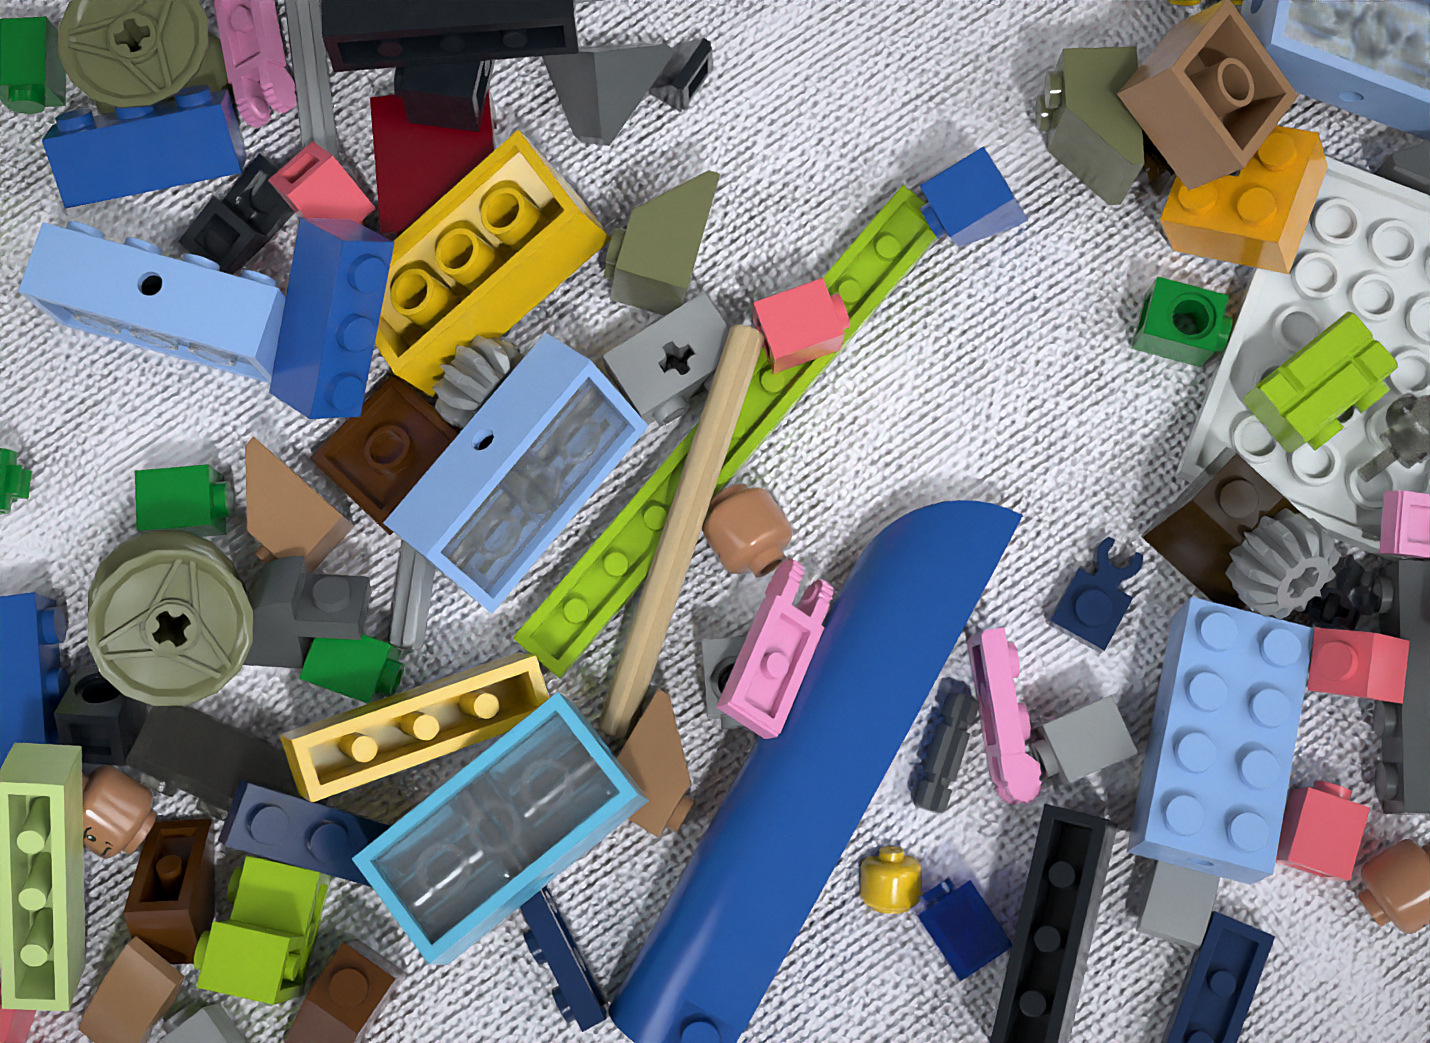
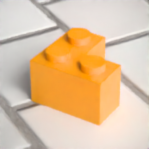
(1254, 215)

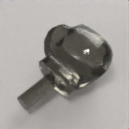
(1406, 435)

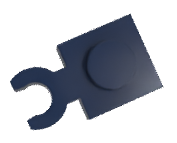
(1093, 603)

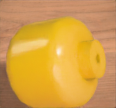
(890, 881)

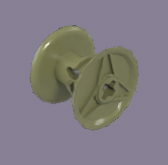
(139, 51)
(164, 658)

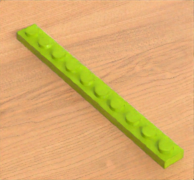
(624, 552)

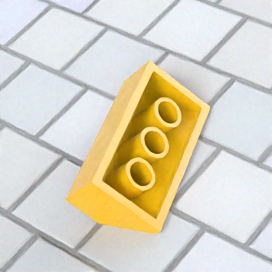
(482, 260)

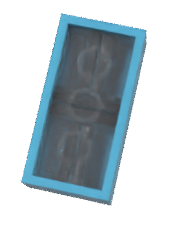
(500, 830)

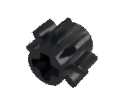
(1344, 596)

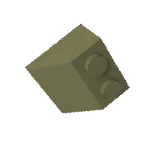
(1089, 123)
(659, 248)

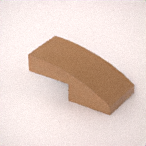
(131, 996)

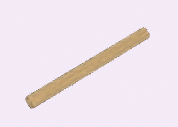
(681, 531)

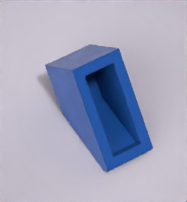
(971, 201)

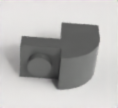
(301, 605)

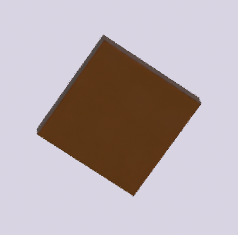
(385, 448)

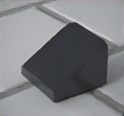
(684, 73)

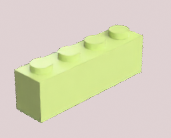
(41, 877)

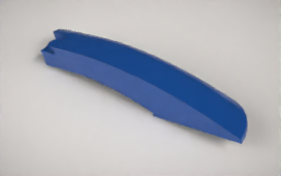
(813, 782)

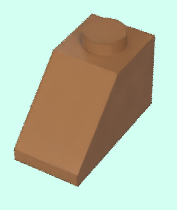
(287, 512)
(659, 768)

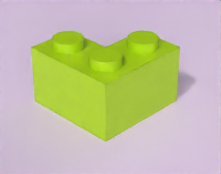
(270, 935)

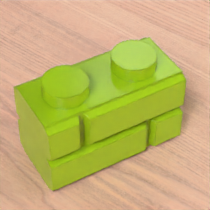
(1320, 383)

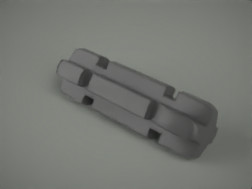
(946, 752)

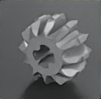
(474, 378)
(1283, 563)

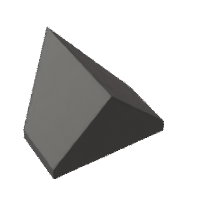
(604, 86)

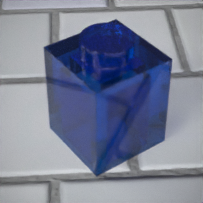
(960, 927)

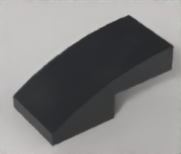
(242, 222)

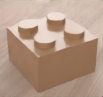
(1208, 95)

